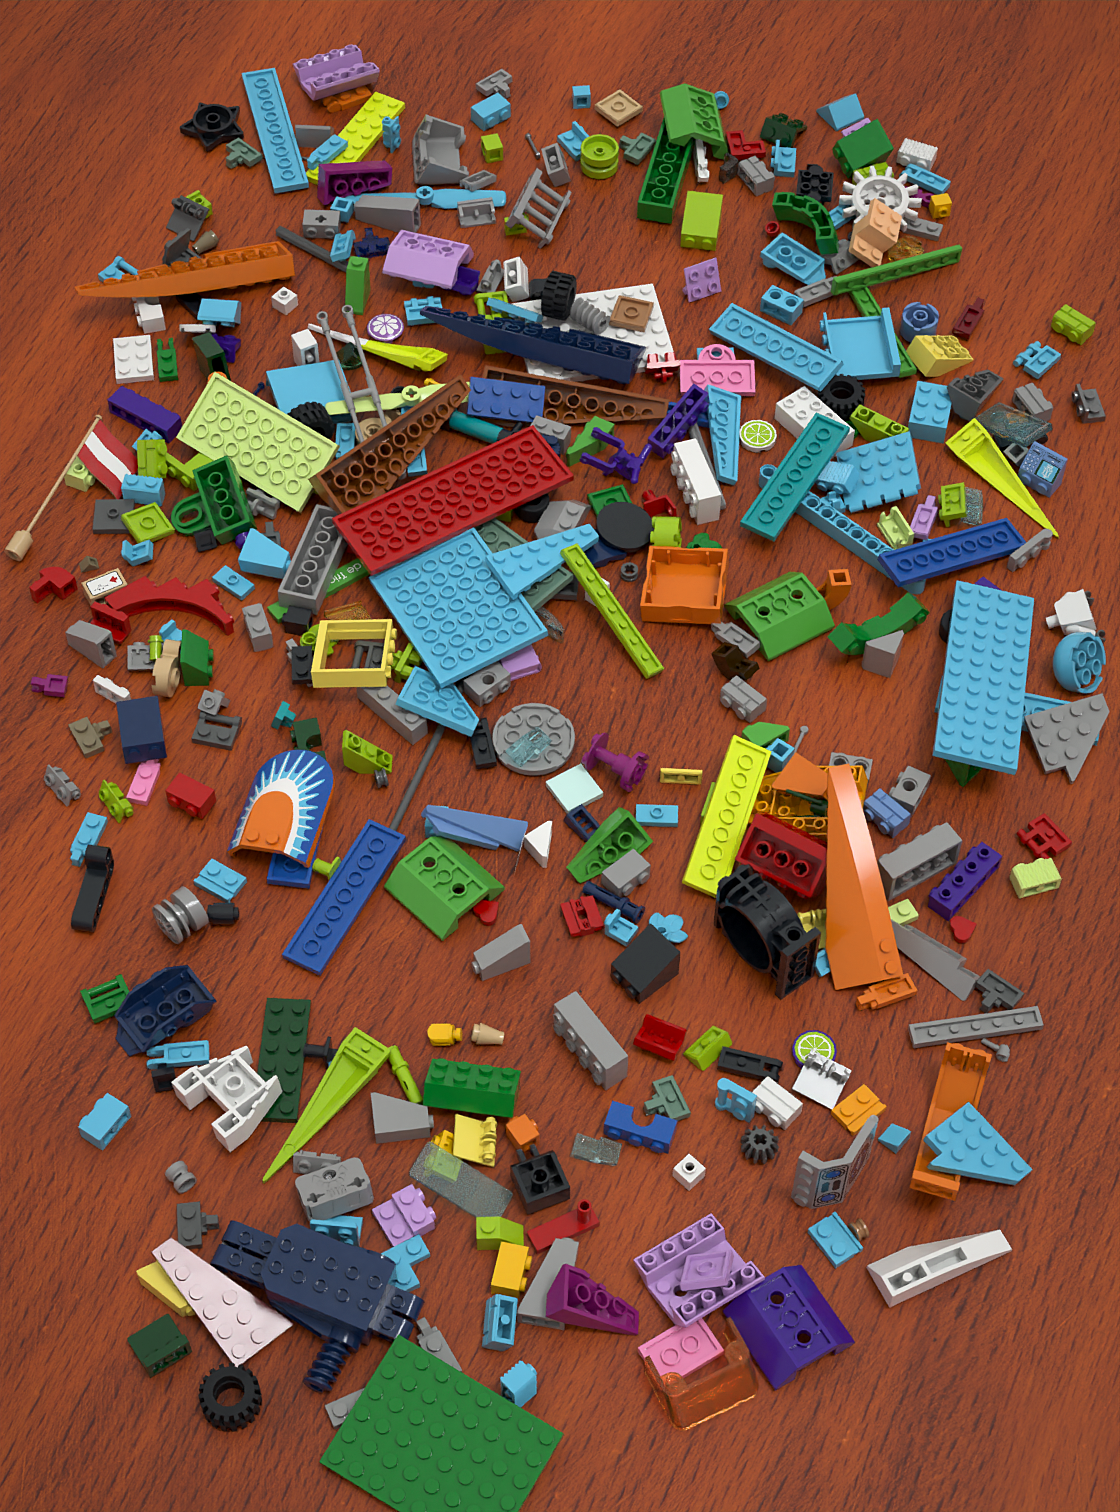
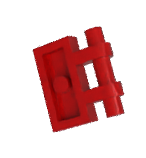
(1048, 833)

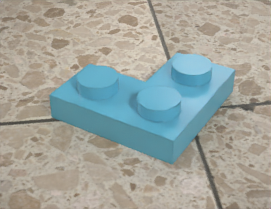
(406, 1255)

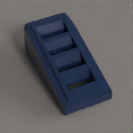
(576, 826)

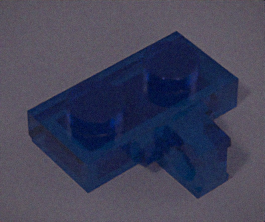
(371, 245)

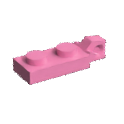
(144, 782)

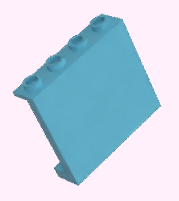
(863, 345)
(307, 384)

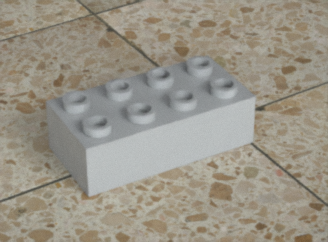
(919, 860)
(590, 1041)

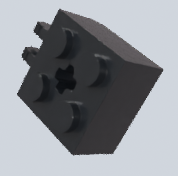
(544, 1168)

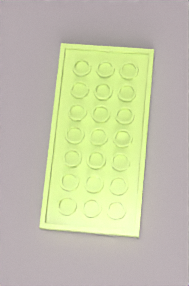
(259, 439)

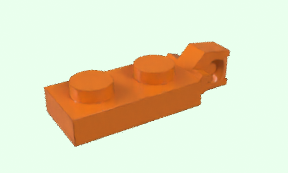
(887, 993)

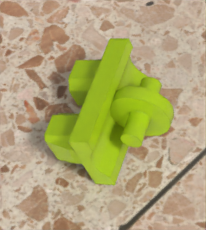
(403, 661)

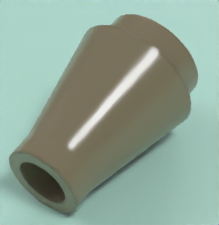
(205, 242)

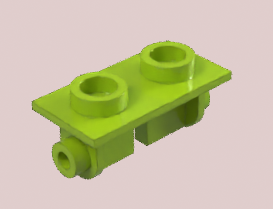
(110, 795)

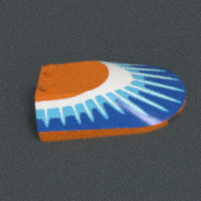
(286, 806)

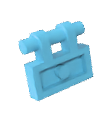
(413, 308)
(1040, 363)

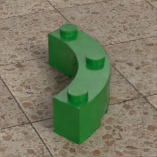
(811, 213)
(903, 616)

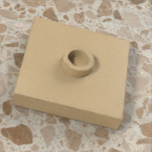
(618, 108)

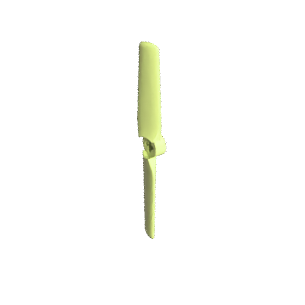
(388, 401)

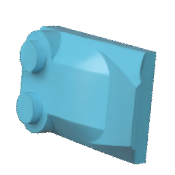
(794, 259)

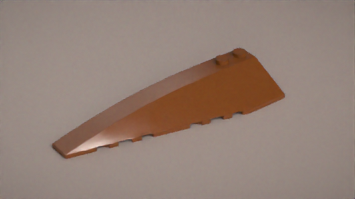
(579, 402)
(382, 458)

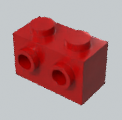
(190, 796)

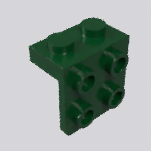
(782, 128)

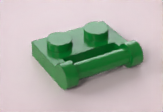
(107, 1004)

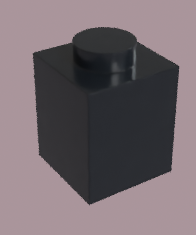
(297, 620)

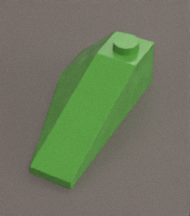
(608, 844)

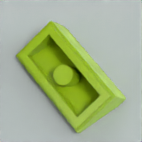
(708, 1047)

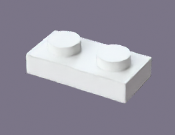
(109, 690)

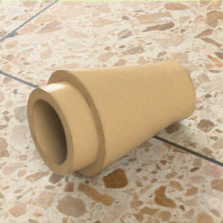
(486, 1035)

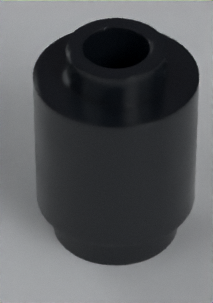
(223, 913)

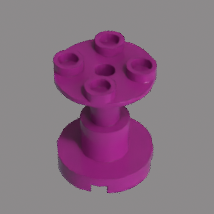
(629, 768)

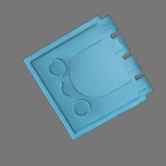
(885, 472)

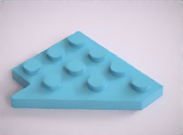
(444, 705)
(974, 1149)

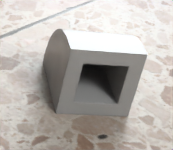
(1016, 453)

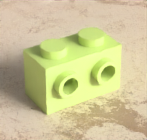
(79, 476)

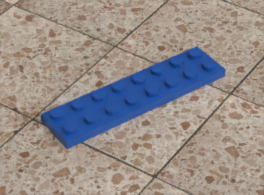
(951, 552)
(344, 897)

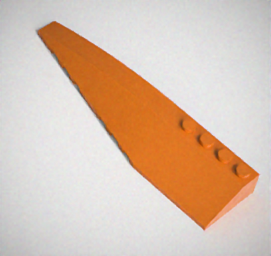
(212, 272)

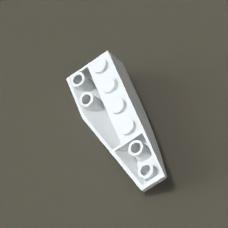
(931, 1264)

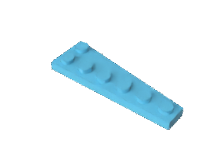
(724, 432)

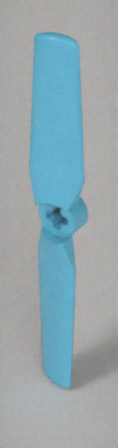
(443, 197)

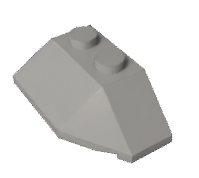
(561, 517)

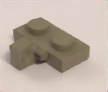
(90, 736)

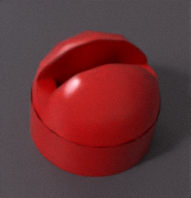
(771, 228)

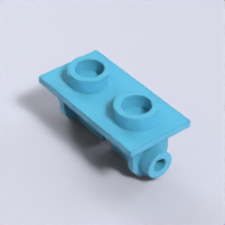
(391, 133)

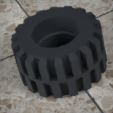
(558, 295)
(843, 395)
(315, 417)
(224, 1379)

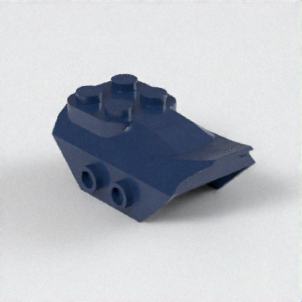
(160, 1007)

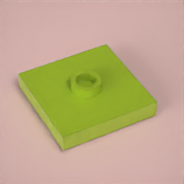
(147, 523)

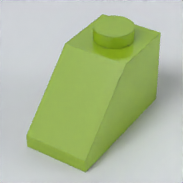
(497, 1229)

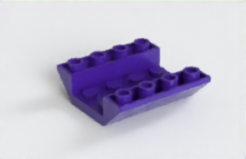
(773, 1328)

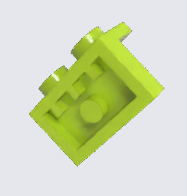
(952, 502)

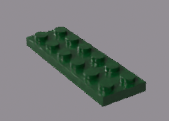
(282, 1054)

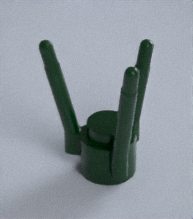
(818, 806)

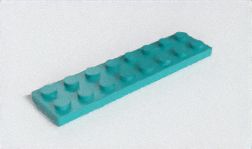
(794, 476)

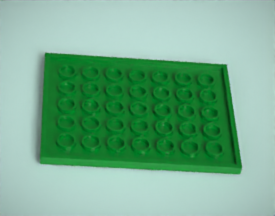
(439, 1439)

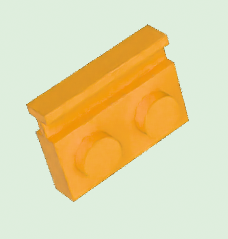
(857, 1109)

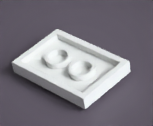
(133, 359)

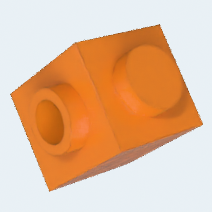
(522, 1132)

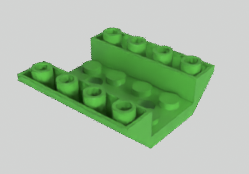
(693, 114)
(789, 619)
(430, 890)

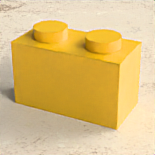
(510, 1270)

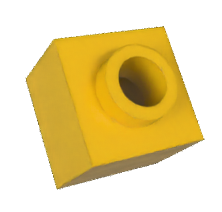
(940, 205)

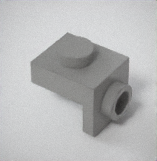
(211, 701)

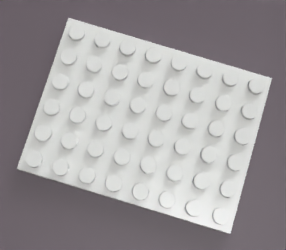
(654, 339)

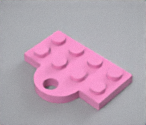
(720, 371)

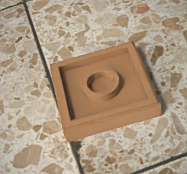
(631, 313)

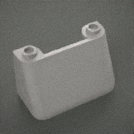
(437, 152)

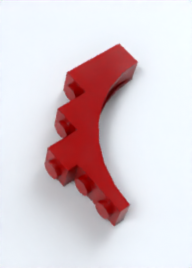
(173, 595)

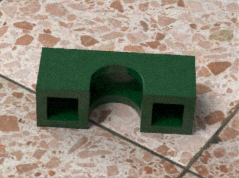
(307, 735)

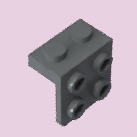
(178, 248)

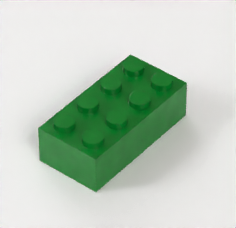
(472, 1087)

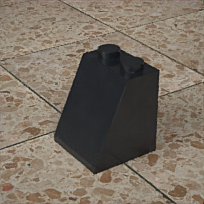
(646, 964)

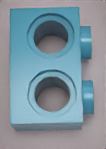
(781, 305)

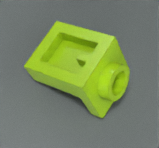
(517, 228)

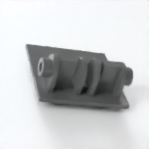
(187, 215)

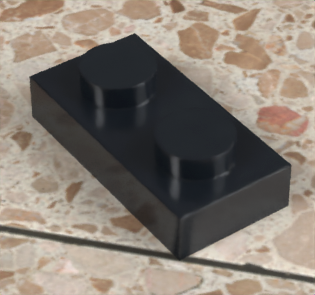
(301, 665)

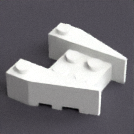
(235, 1089)

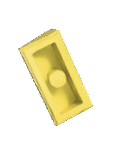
(680, 776)

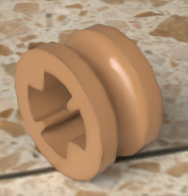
(859, 1229)

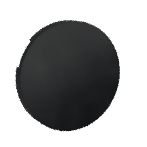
(624, 526)

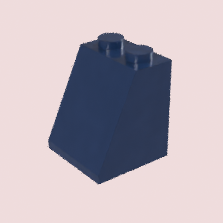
(141, 729)

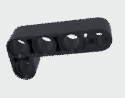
(93, 888)

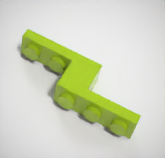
(184, 472)

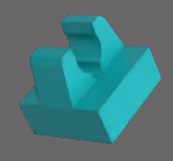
(283, 716)

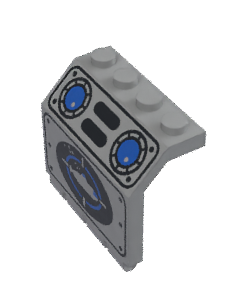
(829, 1182)

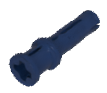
(623, 904)

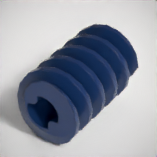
(325, 1366)

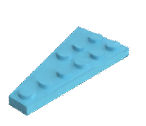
(534, 561)

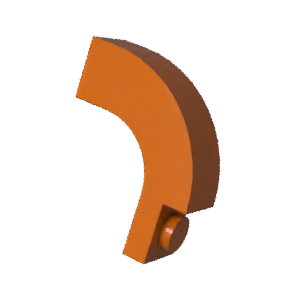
(835, 587)

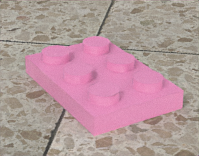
(682, 1349)

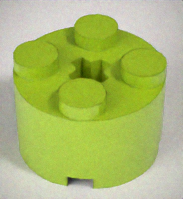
(666, 531)

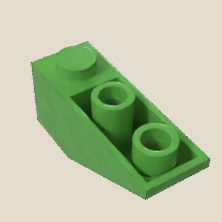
(586, 443)

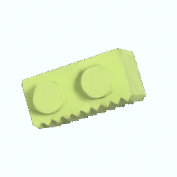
(1035, 877)

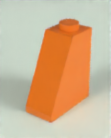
(803, 778)

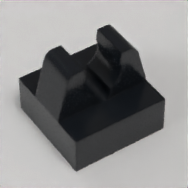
(204, 539)
(163, 1077)

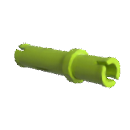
(401, 1070)

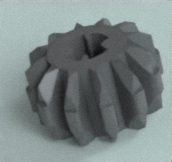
(759, 1144)

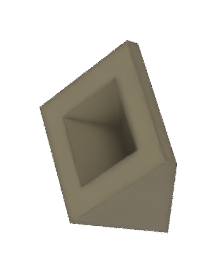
(88, 564)

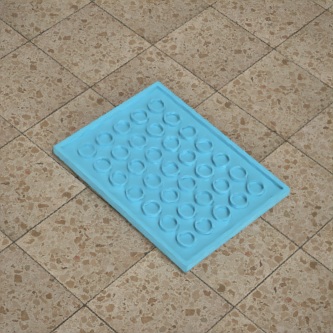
(456, 608)

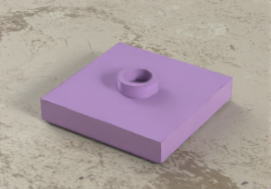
(706, 1270)

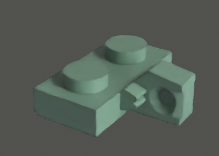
(636, 148)
(241, 153)
(667, 1100)

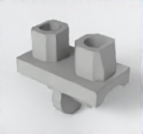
(262, 504)

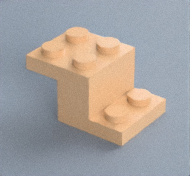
(875, 233)

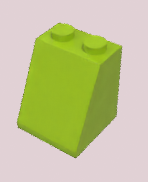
(701, 220)

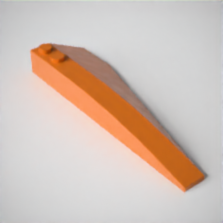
(857, 919)

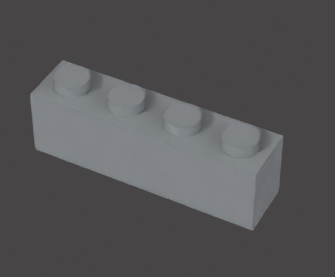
(383, 701)

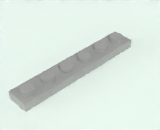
(975, 1027)

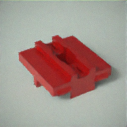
(575, 908)

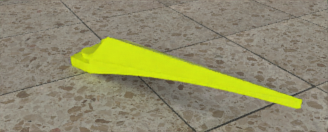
(981, 454)

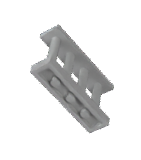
(522, 205)

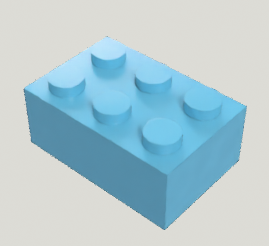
(930, 412)

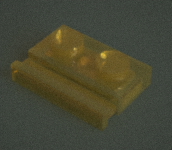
(350, 611)

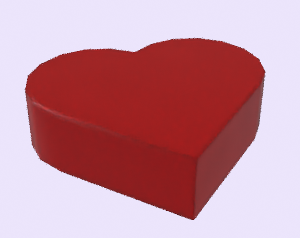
(486, 911)
(962, 929)

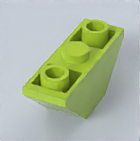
(874, 425)
(364, 756)

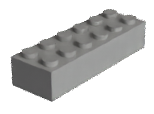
(313, 562)

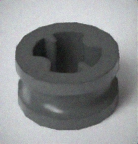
(629, 567)
(381, 778)

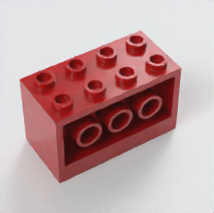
(790, 841)

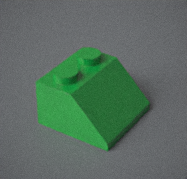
(196, 659)

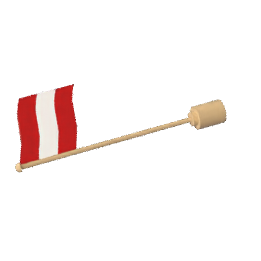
(104, 458)

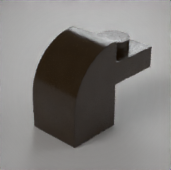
(731, 662)

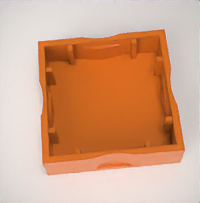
(684, 585)

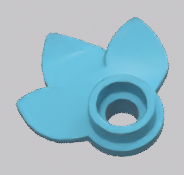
(669, 927)

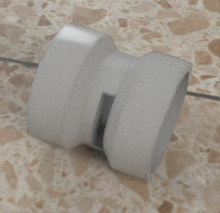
(180, 1176)

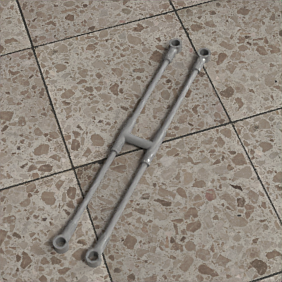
(371, 390)

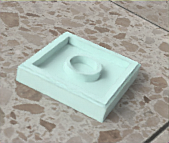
(574, 788)

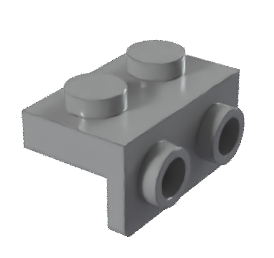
(842, 259)

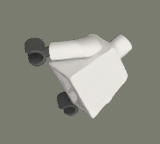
(1075, 614)

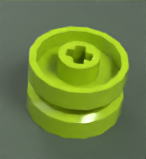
(599, 156)

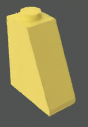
(159, 1284)

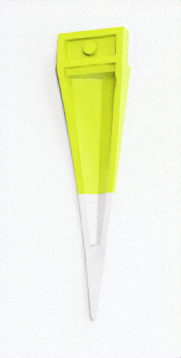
(413, 357)

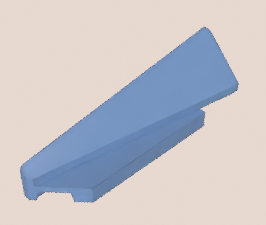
(476, 828)

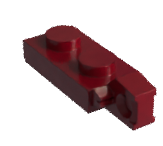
(969, 319)

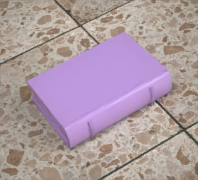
(521, 663)

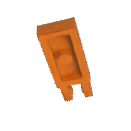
(347, 99)

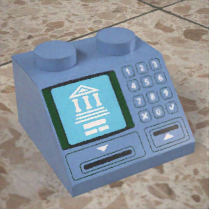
(1042, 469)

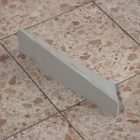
(936, 959)

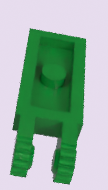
(167, 361)

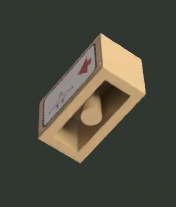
(103, 585)

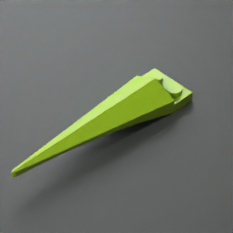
(348, 1073)

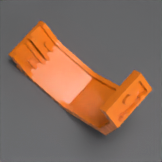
(958, 1083)

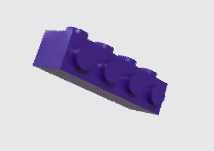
(678, 420)
(964, 881)

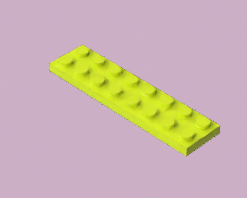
(364, 130)
(726, 815)

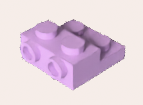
(404, 1216)

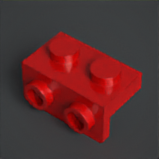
(111, 620)
(660, 1037)

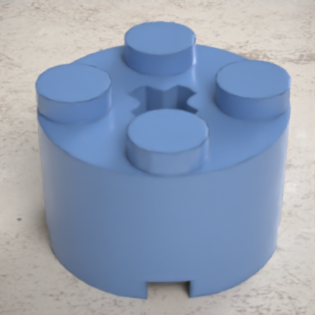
(918, 321)

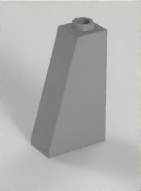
(389, 212)
(533, 1306)

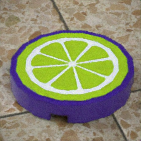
(815, 1041)

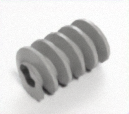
(589, 316)

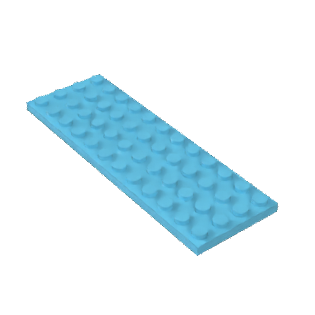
(984, 678)

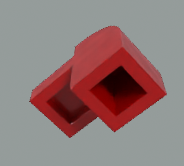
(53, 580)

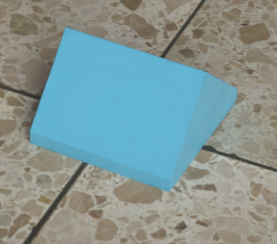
(842, 112)

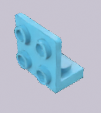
(342, 1228)

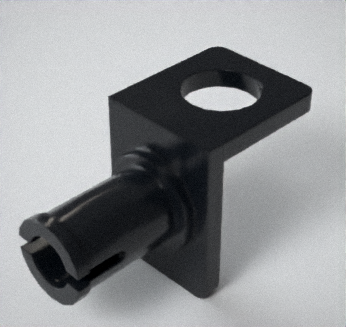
(321, 1052)

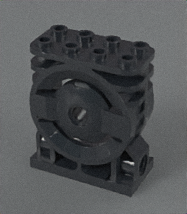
(765, 929)

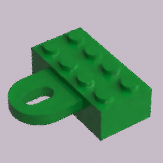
(219, 503)

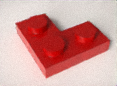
(741, 149)

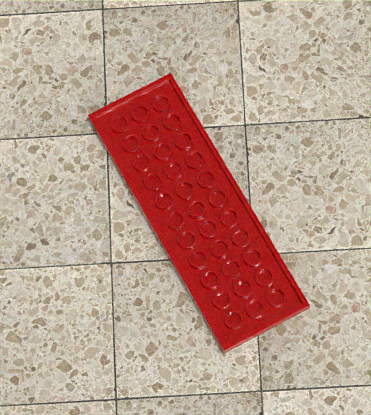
(452, 500)

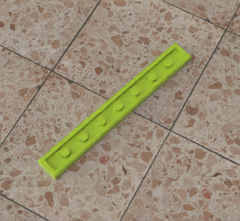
(611, 611)

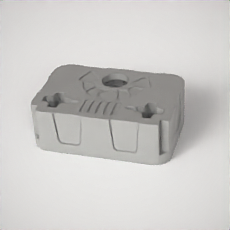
(334, 1190)

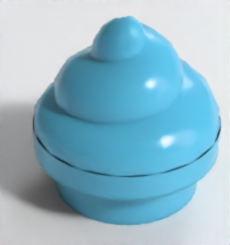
(722, 99)

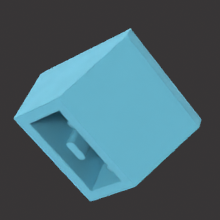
(220, 311)

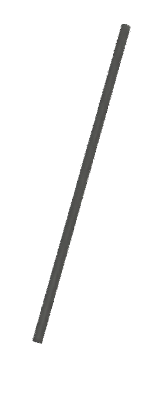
(421, 769)

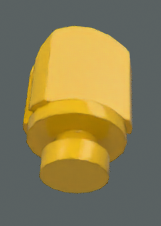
(444, 1034)

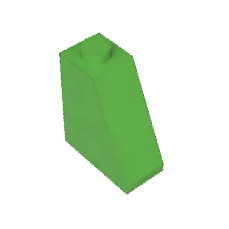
(357, 284)

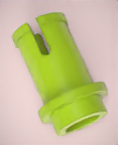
(155, 647)

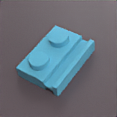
(220, 881)
(835, 1240)

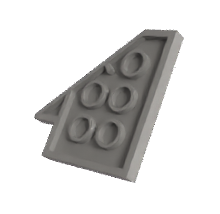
(1067, 733)

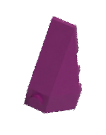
(584, 1303)

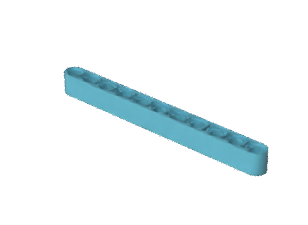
(841, 529)

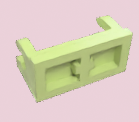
(895, 529)

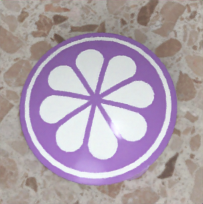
(385, 328)

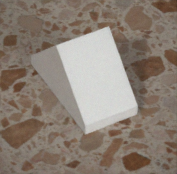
(538, 843)

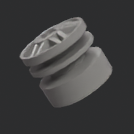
(179, 915)

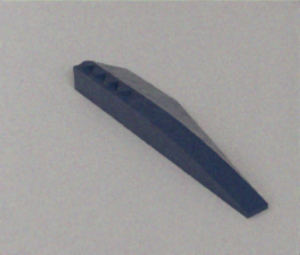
(571, 350)

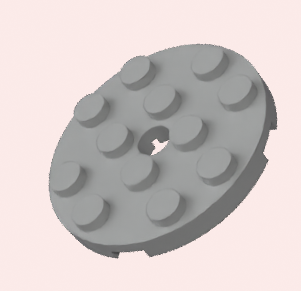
(526, 718)

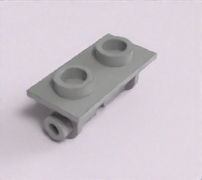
(491, 277)
(56, 780)
(308, 1162)

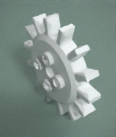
(875, 186)

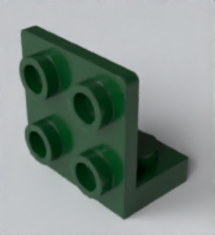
(159, 1345)

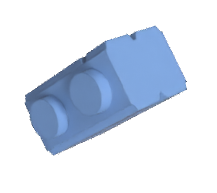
(886, 813)

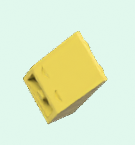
(937, 354)

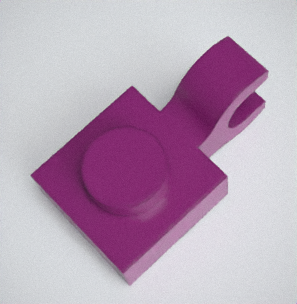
(53, 686)

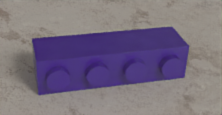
(144, 413)

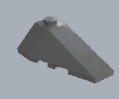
(972, 392)

